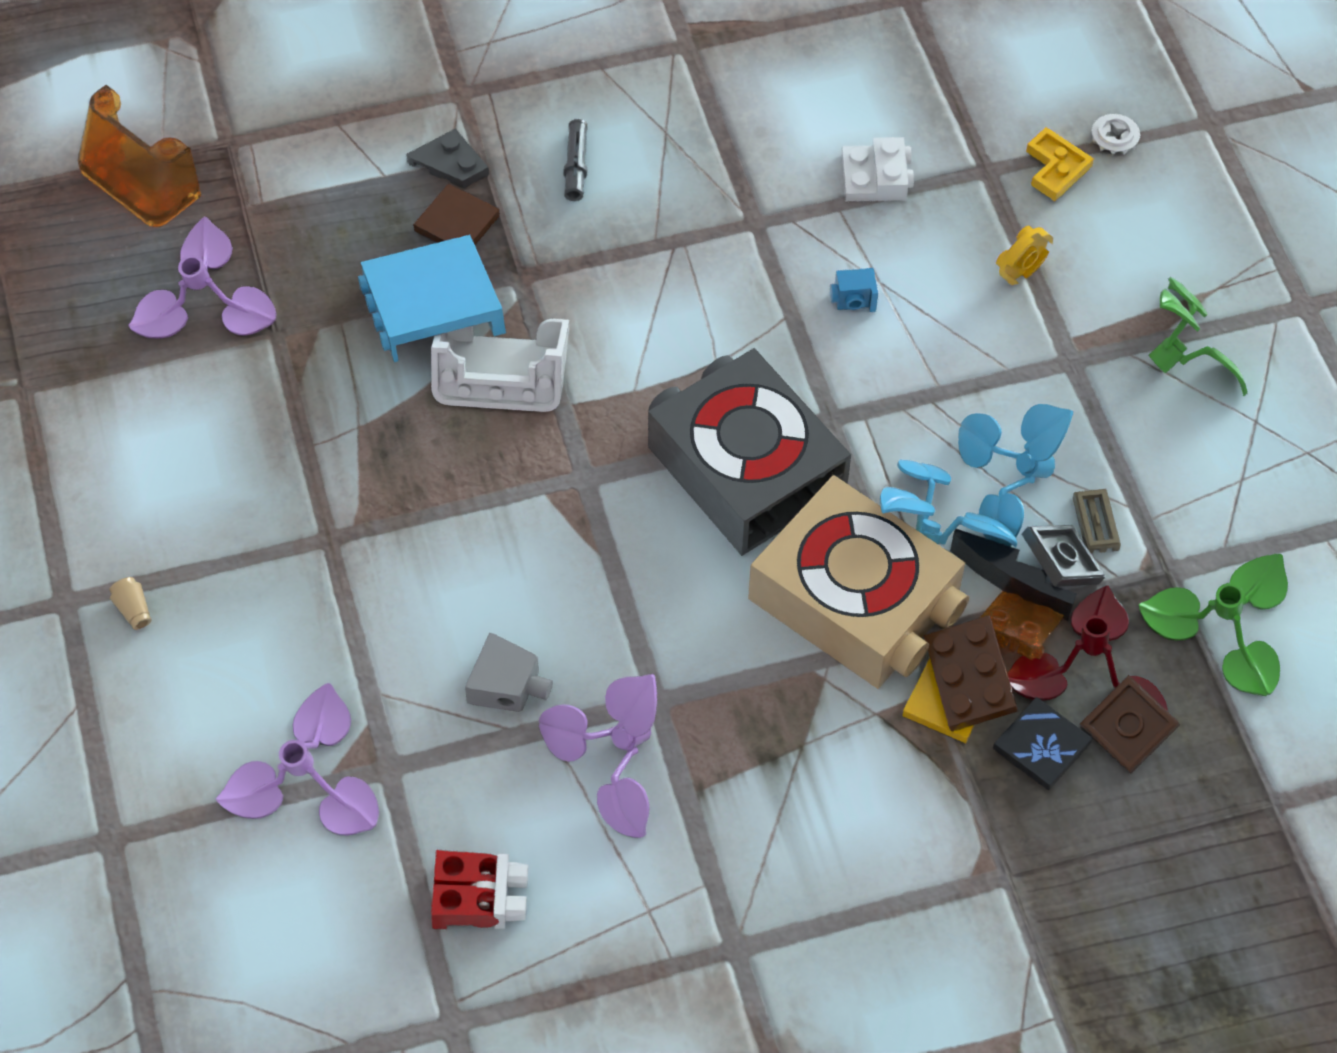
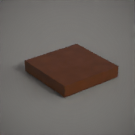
(456, 215)
(1129, 724)

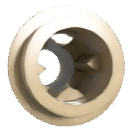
(131, 602)

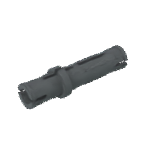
(575, 184)

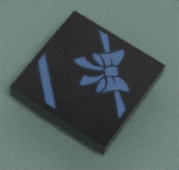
(1042, 743)

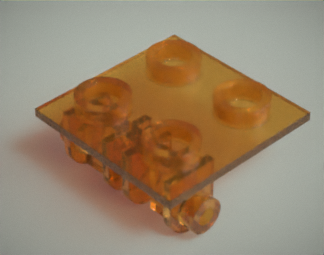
(1022, 623)

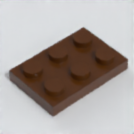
(970, 673)

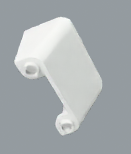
(500, 370)

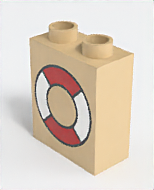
(858, 583)

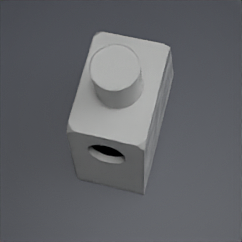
(505, 676)

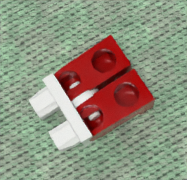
(474, 888)

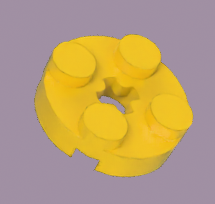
(1024, 255)

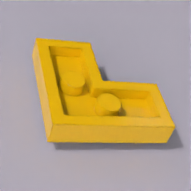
(1062, 163)

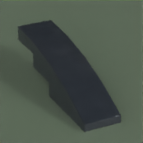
(1000, 567)

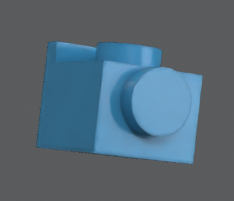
(855, 289)

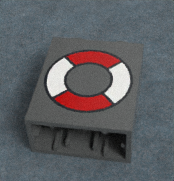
(744, 447)

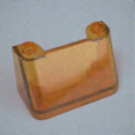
(144, 179)

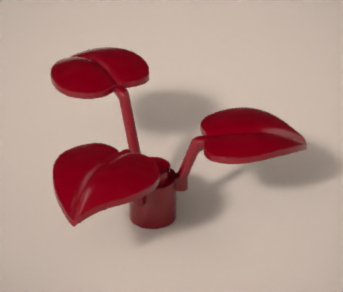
(1097, 621)

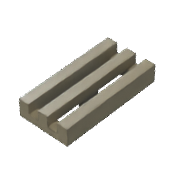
(1101, 544)

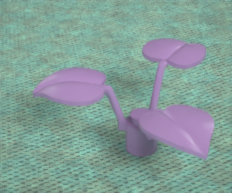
(205, 247)
(634, 705)
(254, 788)

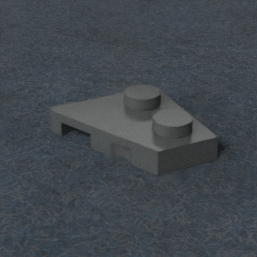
(450, 159)

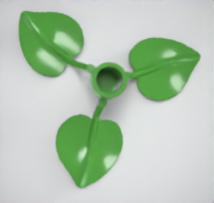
(1172, 349)
(1263, 584)

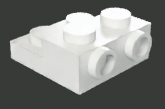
(877, 171)

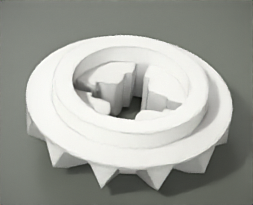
(1119, 125)

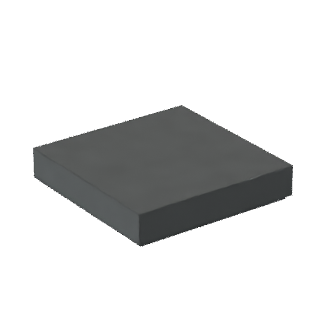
(1063, 555)

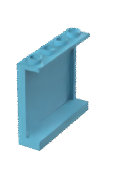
(429, 293)

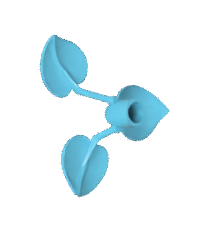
(1044, 431)
(899, 500)

